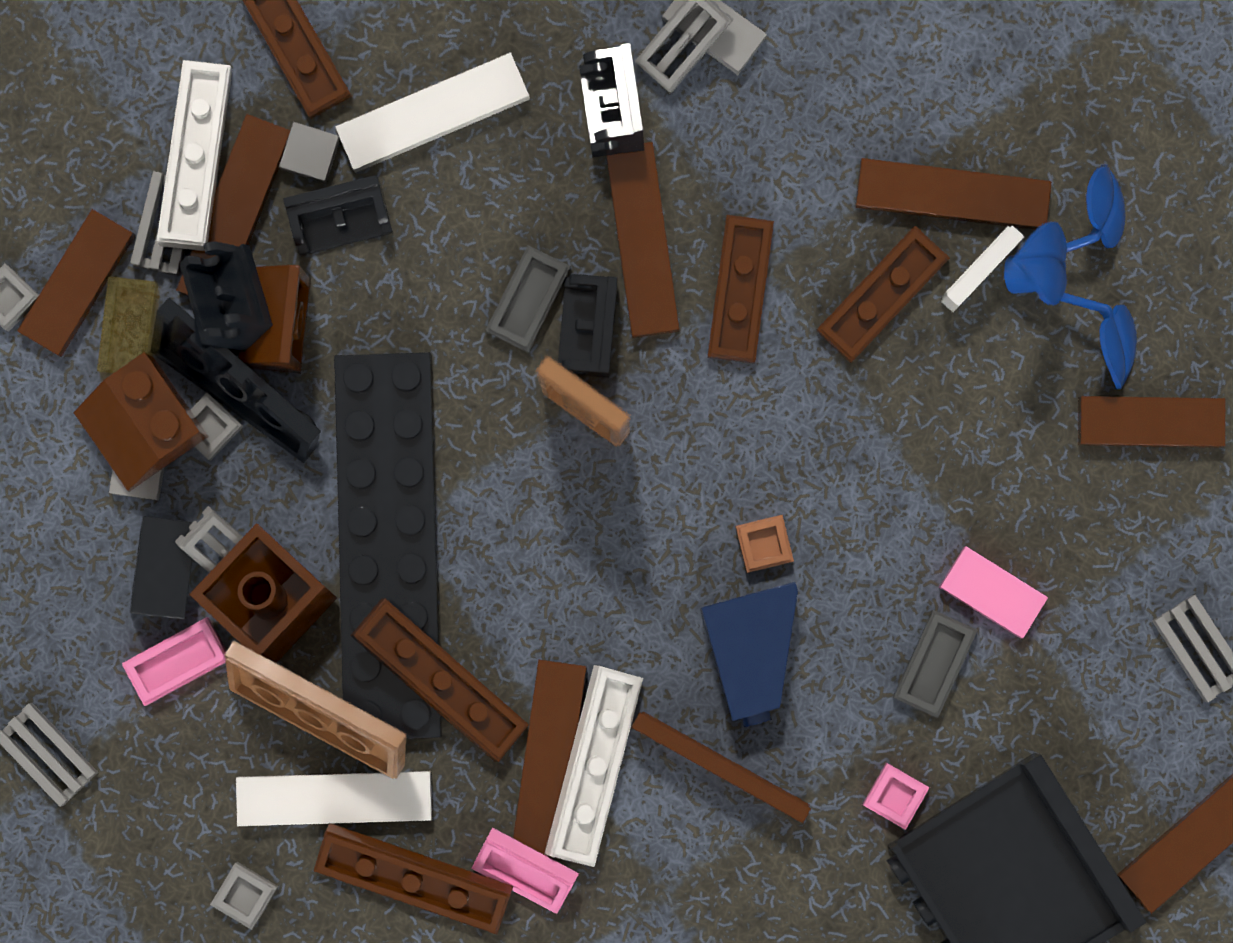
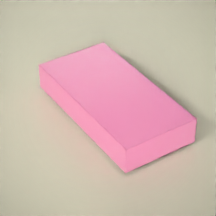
(993, 592)
(176, 661)
(525, 869)

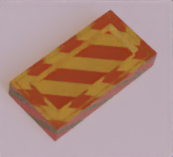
(126, 322)

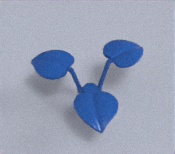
(1042, 266)

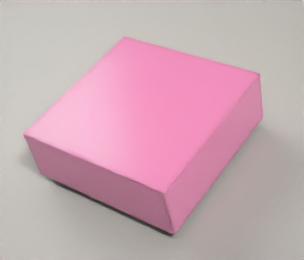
(895, 796)

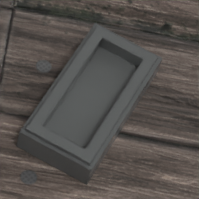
(528, 299)
(935, 663)

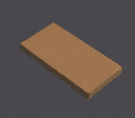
(583, 402)
(315, 710)

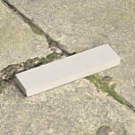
(432, 112)
(194, 155)
(593, 766)
(333, 798)

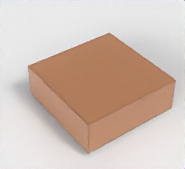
(764, 543)

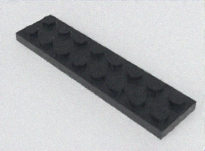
(386, 521)

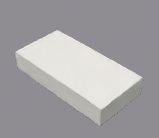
(981, 268)

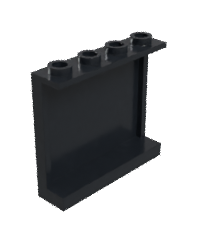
(1014, 866)

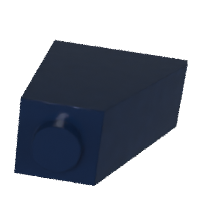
(752, 649)

